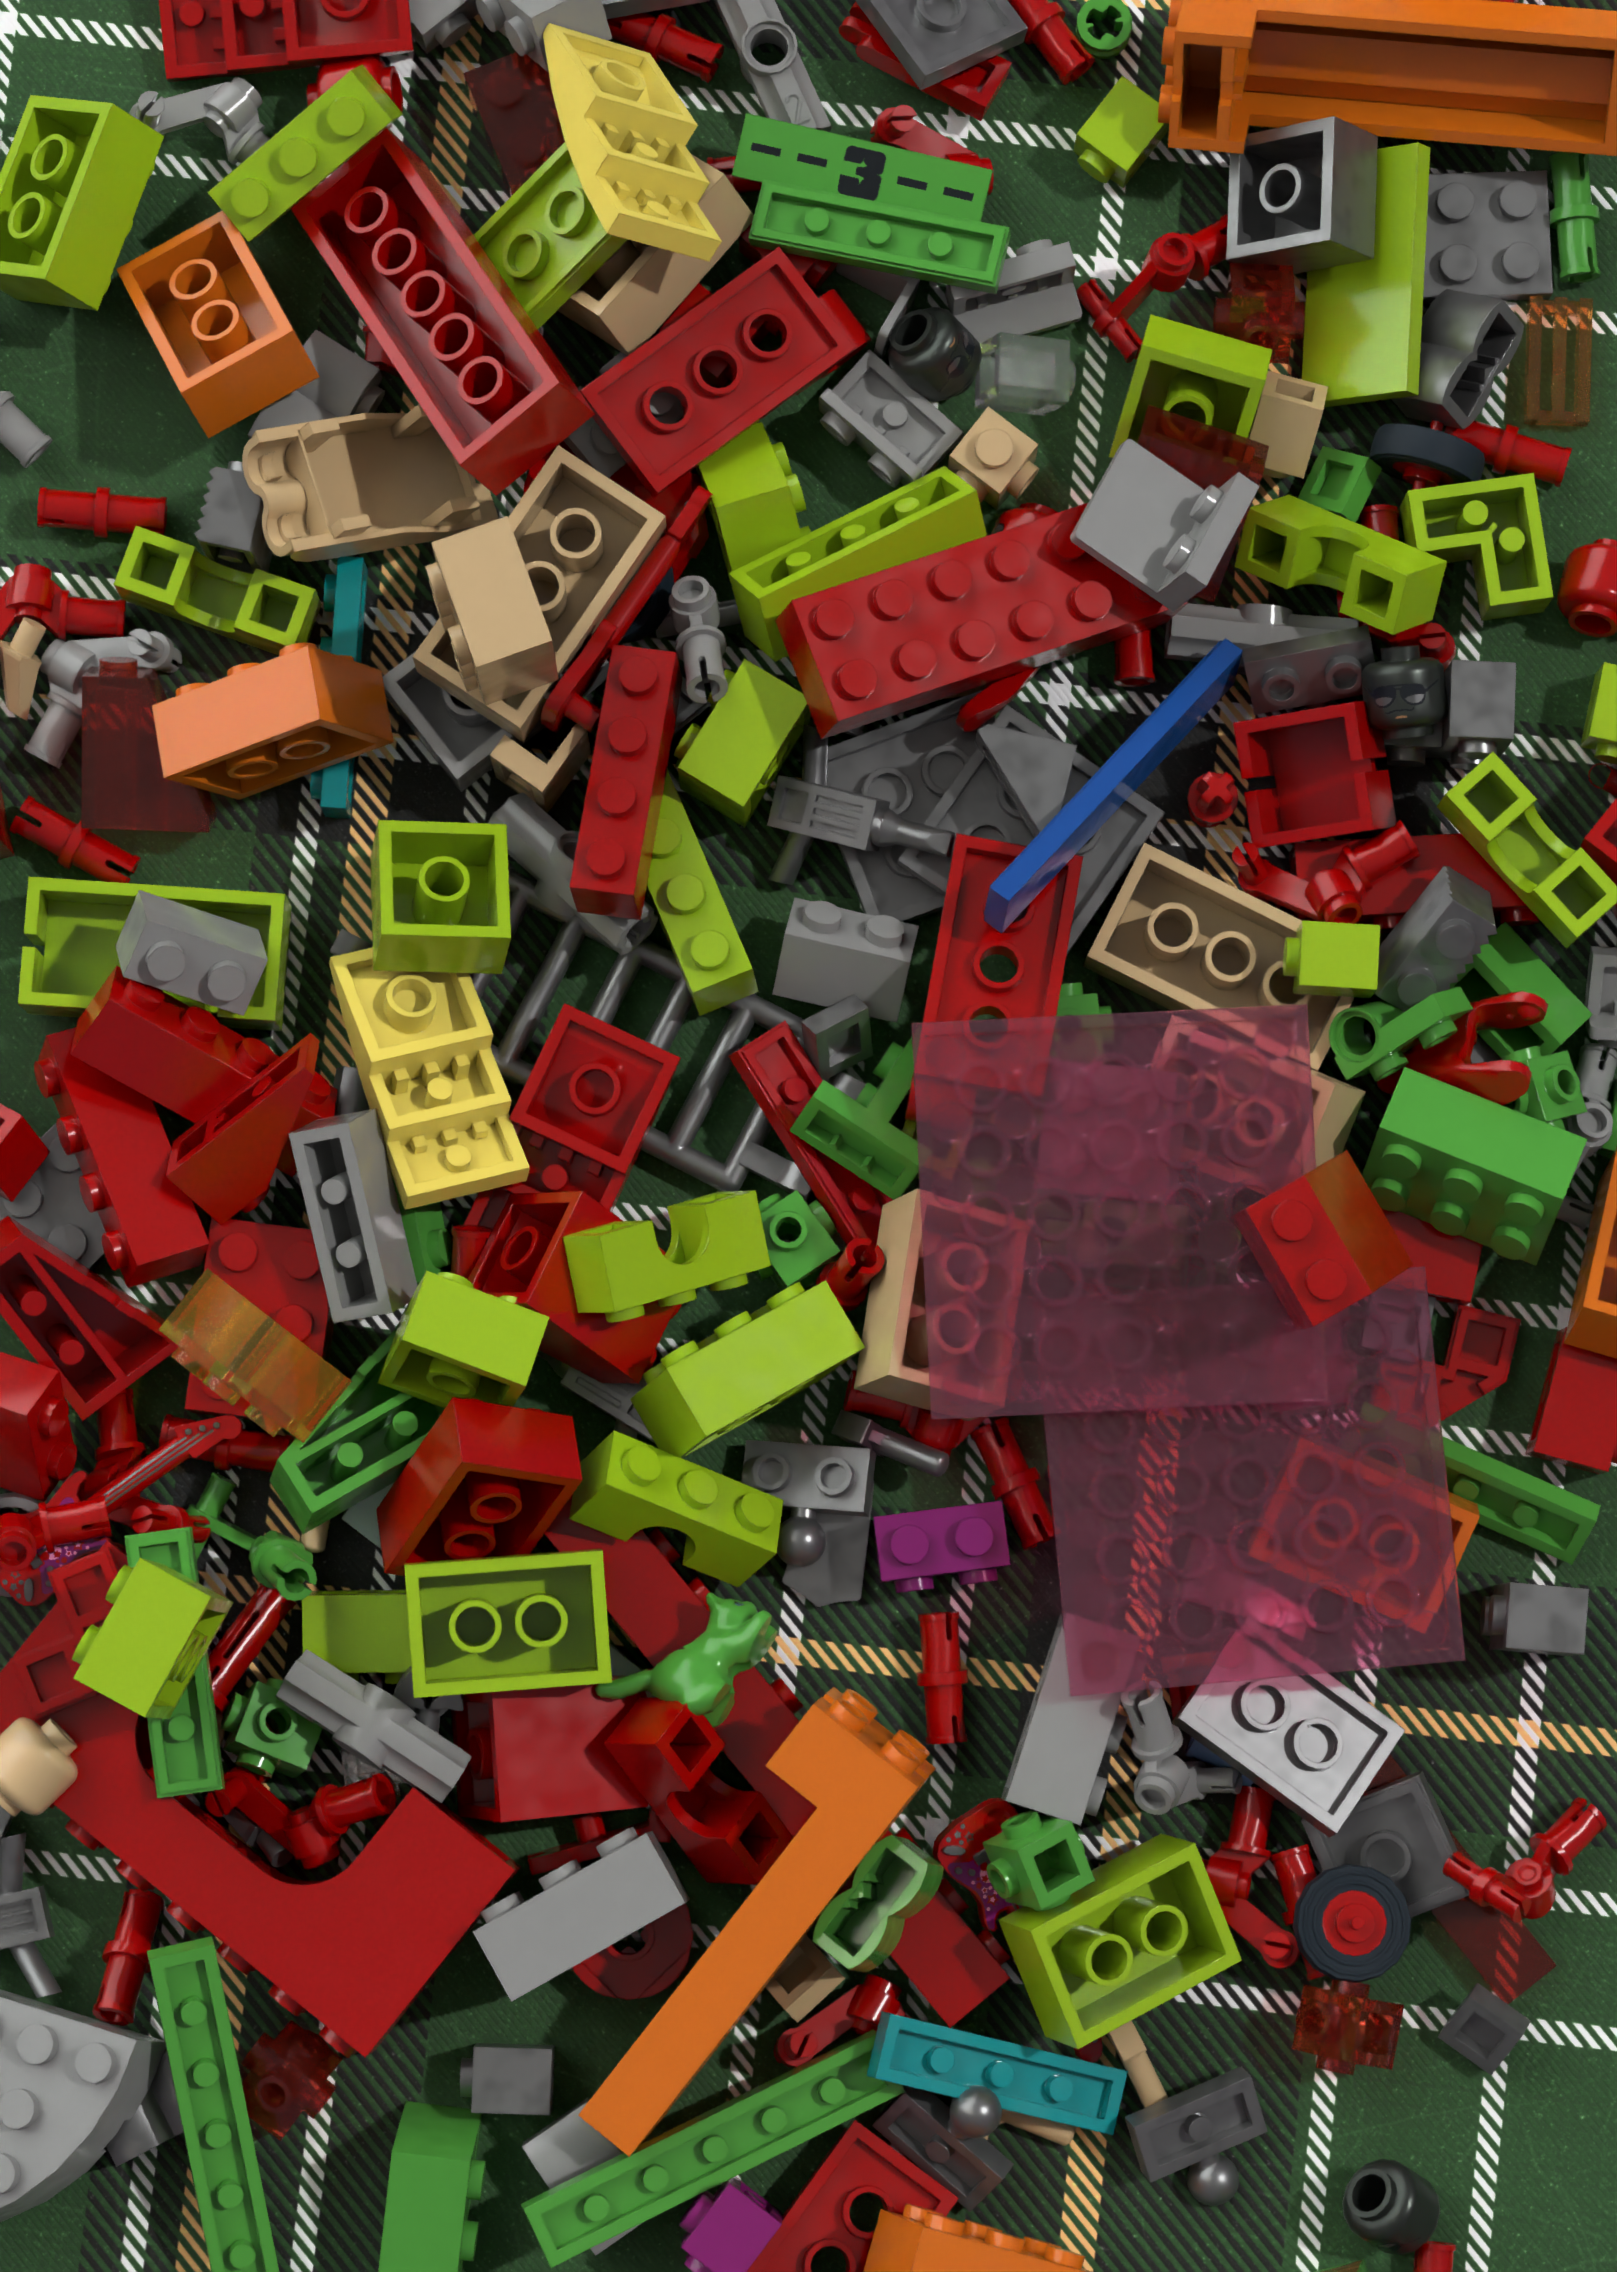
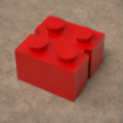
(1320, 773)

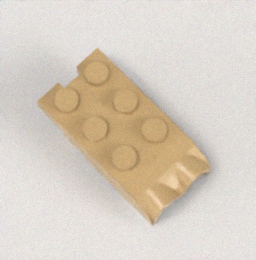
(360, 485)

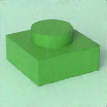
(1340, 482)

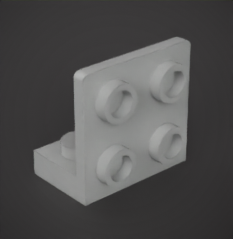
(1160, 524)

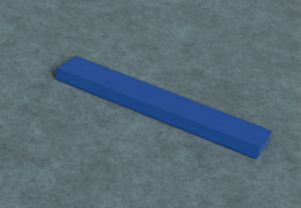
(1111, 785)

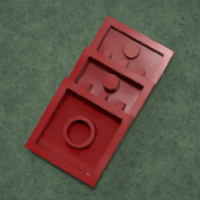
(275, 35)
(583, 1112)

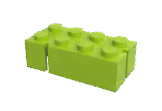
(83, 923)

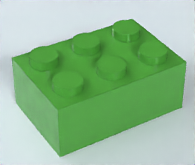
(1471, 1166)

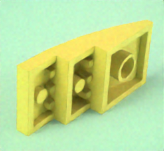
(629, 142)
(431, 1078)

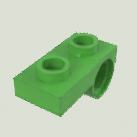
(1395, 1032)

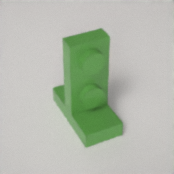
(859, 1129)

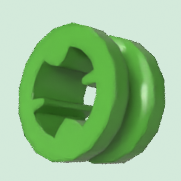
(1108, 45)

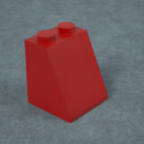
(1323, 1241)
(530, 1262)
(541, 1754)

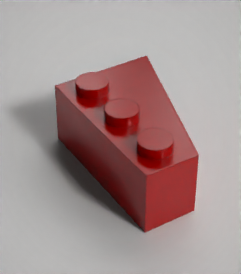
(76, 1320)

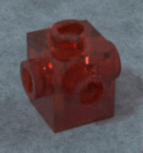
(1261, 308)
(1347, 2027)
(288, 2078)

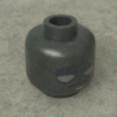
(934, 353)
(1404, 693)
(1391, 2207)

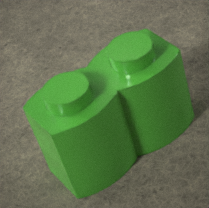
(887, 1888)

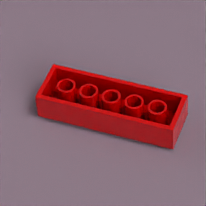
(442, 312)
(957, 622)

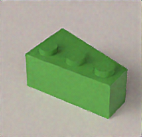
(353, 1448)
(432, 2189)

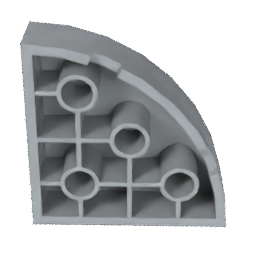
(62, 2095)

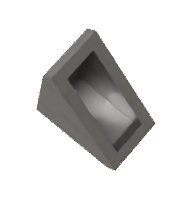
(1030, 771)

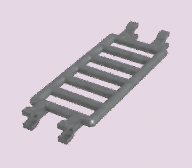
(675, 1147)

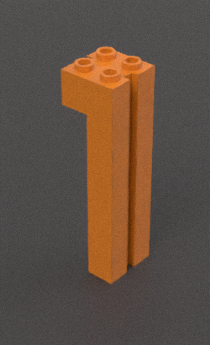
(1393, 70)
(860, 1784)

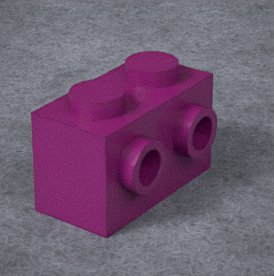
(941, 1542)
(728, 2228)

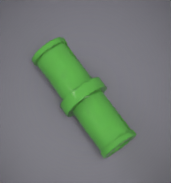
(1574, 217)

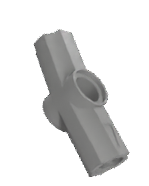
(1200, 627)
(373, 1726)

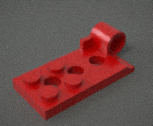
(815, 342)
(964, 939)
(820, 2212)

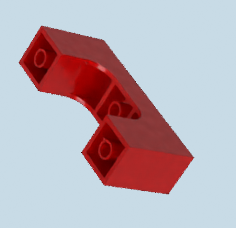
(337, 1946)

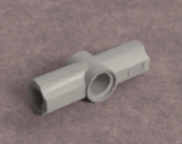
(781, 88)
(549, 856)

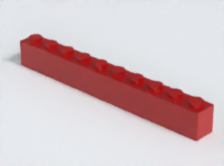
(663, 1614)

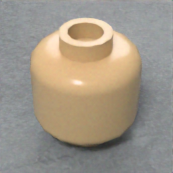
(34, 1765)

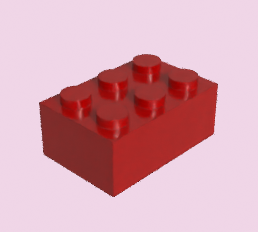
(278, 1274)
(479, 1485)

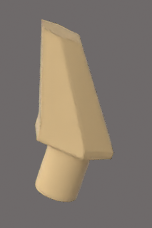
(21, 666)

